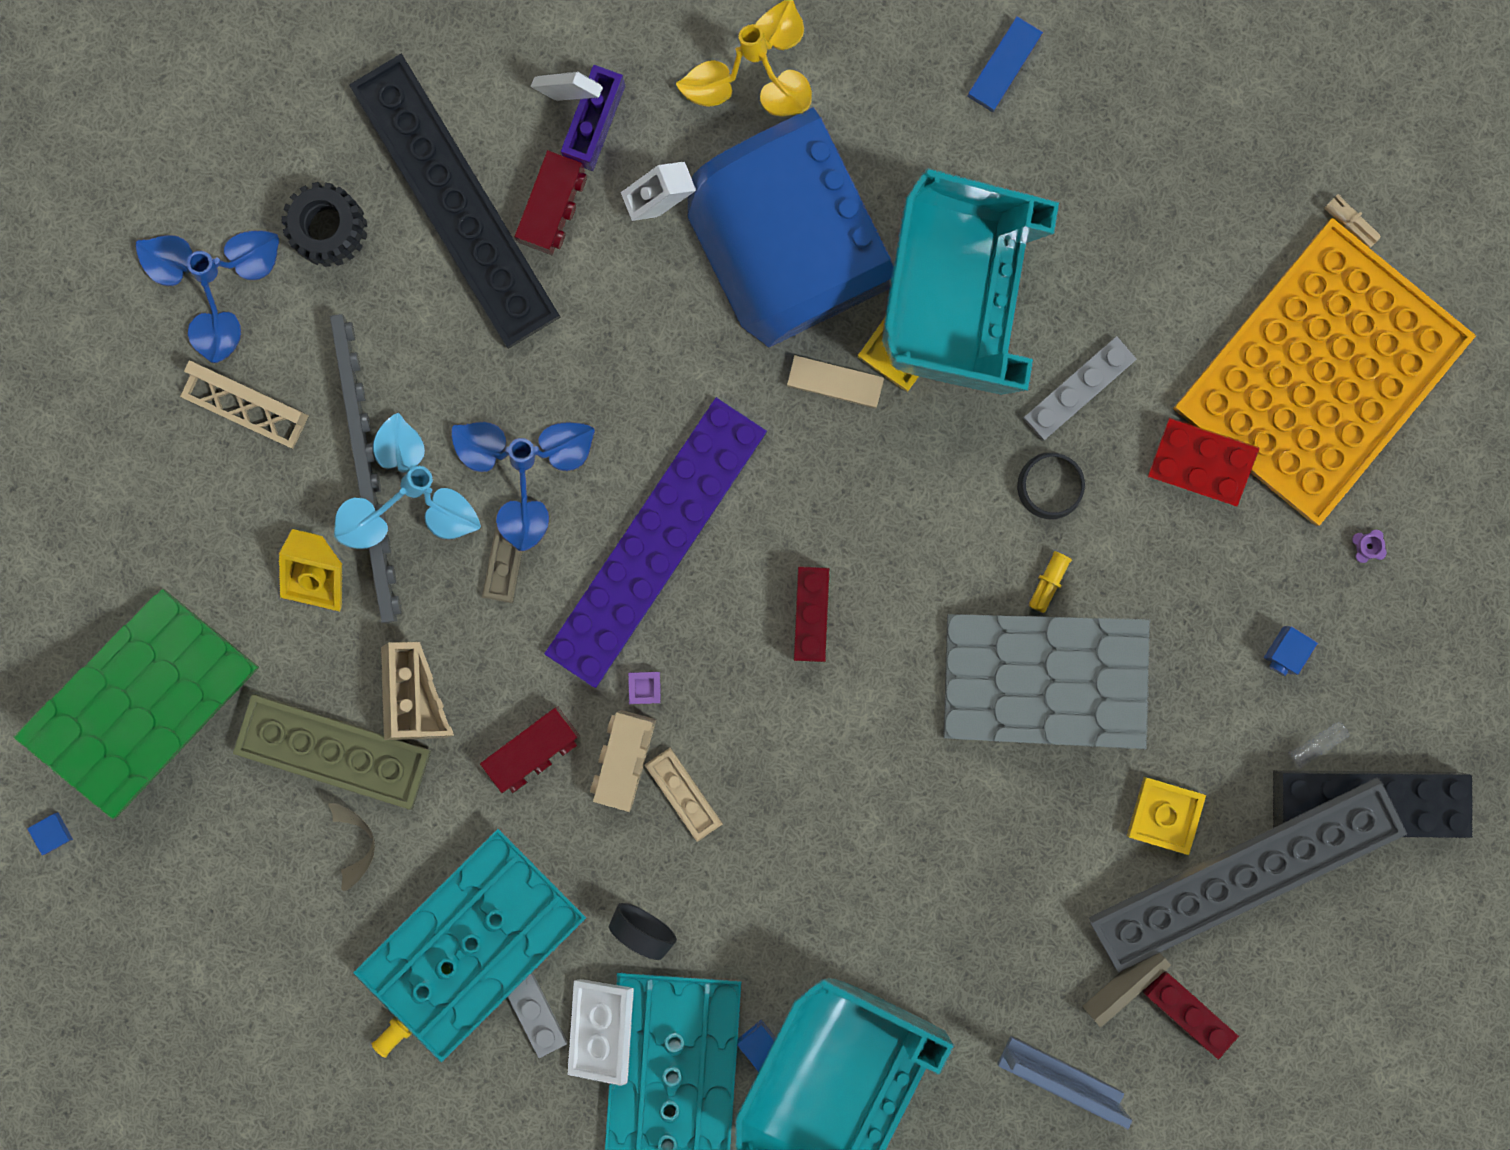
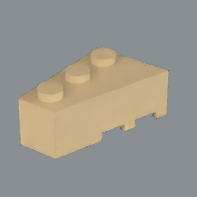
(409, 695)
(622, 760)

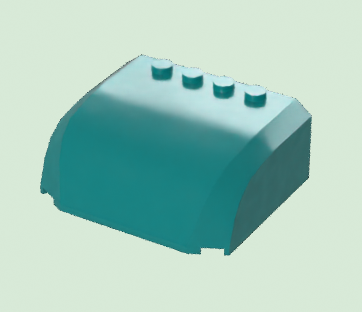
(961, 281)
(839, 1073)

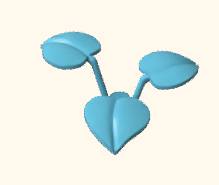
(401, 447)

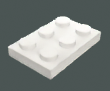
(600, 1031)

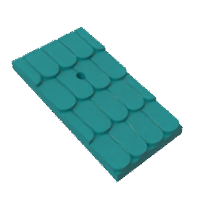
(490, 927)
(680, 1060)

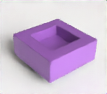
(644, 687)

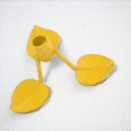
(784, 96)

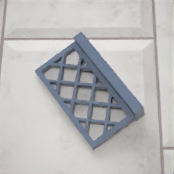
(1064, 1081)

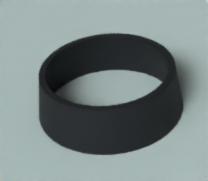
(1023, 495)
(641, 931)

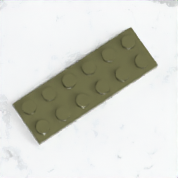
(332, 751)

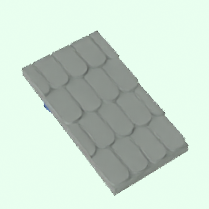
(1047, 680)

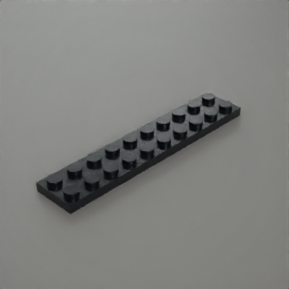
(454, 201)

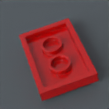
(1203, 461)

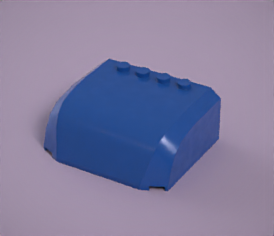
(787, 230)

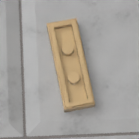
(835, 381)
(683, 794)

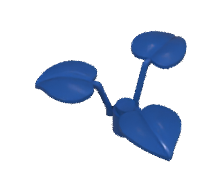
(170, 256)
(482, 442)

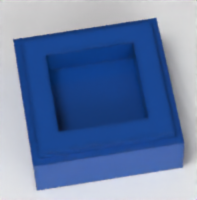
(50, 833)

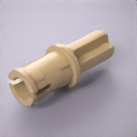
(1352, 221)

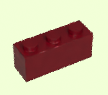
(551, 203)
(811, 614)
(530, 751)
(1191, 1014)

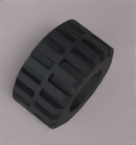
(311, 203)

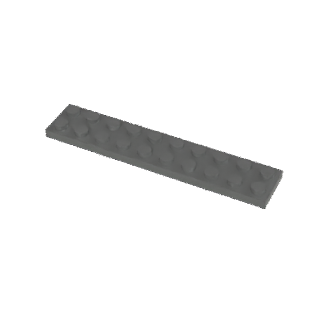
(1248, 875)

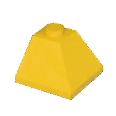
(310, 571)

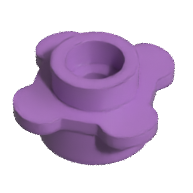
(1378, 549)

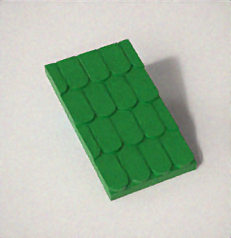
(136, 703)

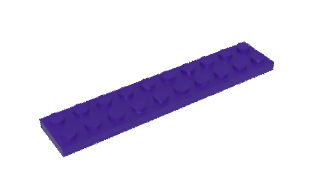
(655, 542)

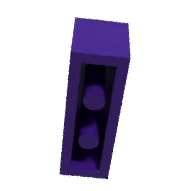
(593, 119)

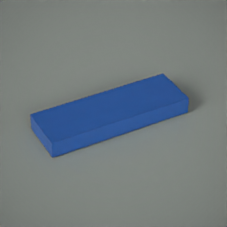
(1004, 64)

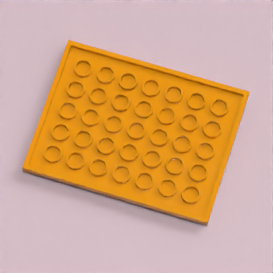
(1326, 370)

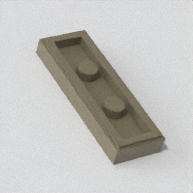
(502, 570)
(1125, 988)

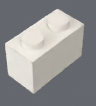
(658, 191)

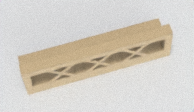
(242, 392)

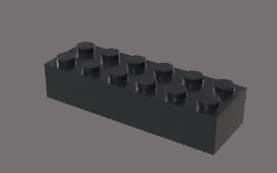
(1424, 801)

